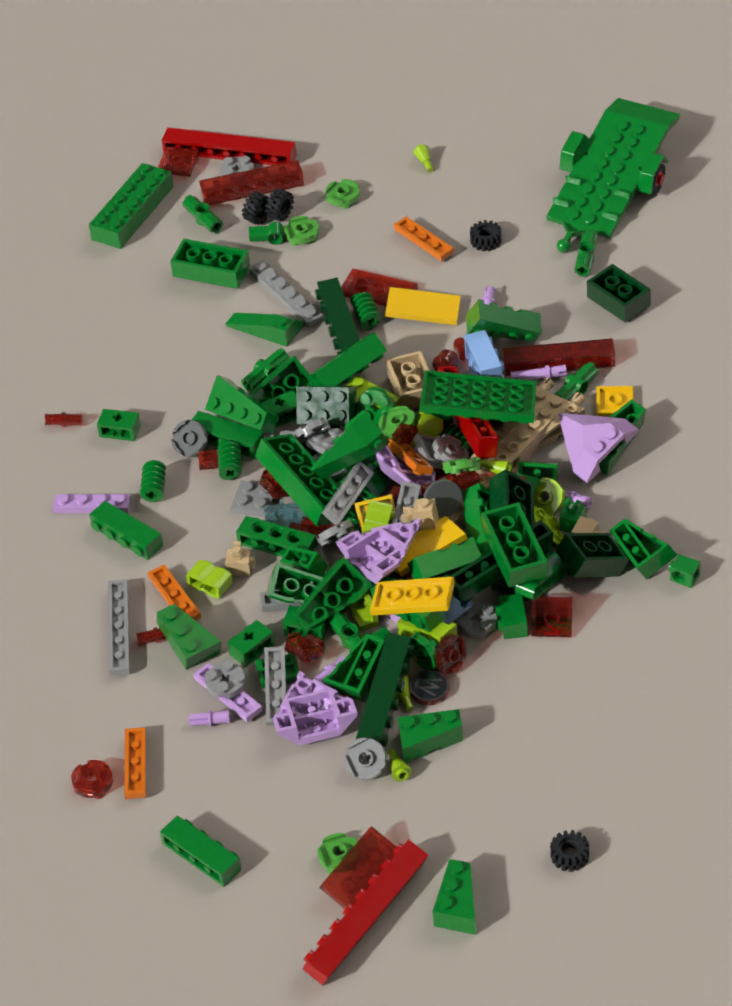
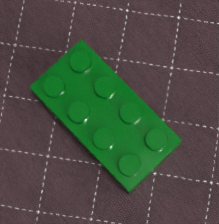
(210, 263)
(350, 361)
(514, 544)

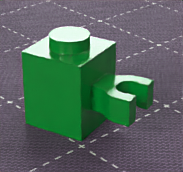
(571, 514)

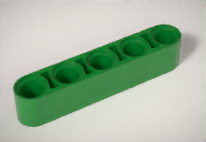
(555, 572)

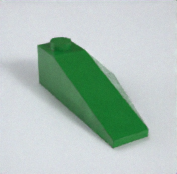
(291, 584)

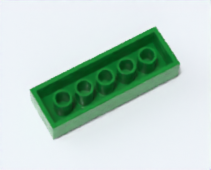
(131, 205)
(292, 469)

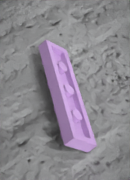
(88, 502)
(241, 704)

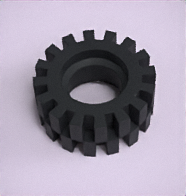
(279, 204)
(255, 208)
(478, 239)
(566, 860)

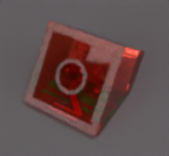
(552, 616)

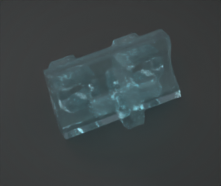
(282, 513)

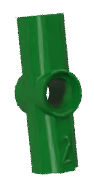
(202, 213)
(586, 253)
(263, 368)
(578, 382)
(347, 631)

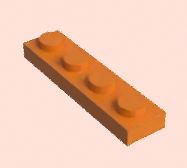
(423, 238)
(410, 457)
(172, 591)
(135, 763)

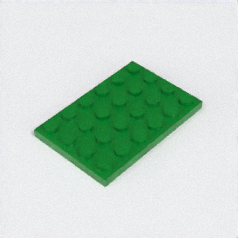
(478, 396)

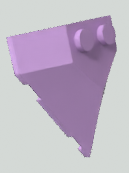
(592, 439)
(398, 471)
(379, 551)
(313, 712)

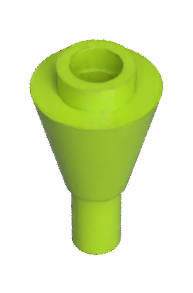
(423, 154)
(496, 466)
(405, 696)
(399, 768)

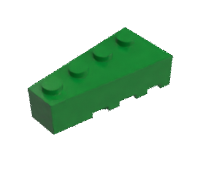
(503, 322)
(234, 403)
(635, 415)
(475, 501)

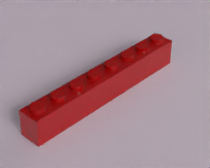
(221, 145)
(476, 430)
(365, 912)

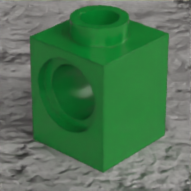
(684, 570)

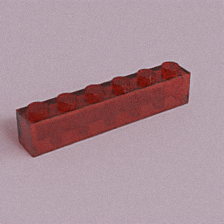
(242, 184)
(572, 354)

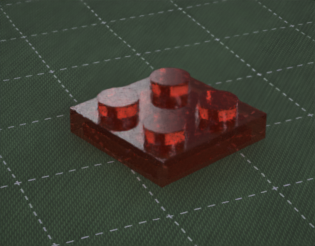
(179, 160)

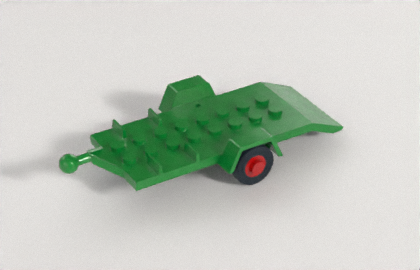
(610, 168)

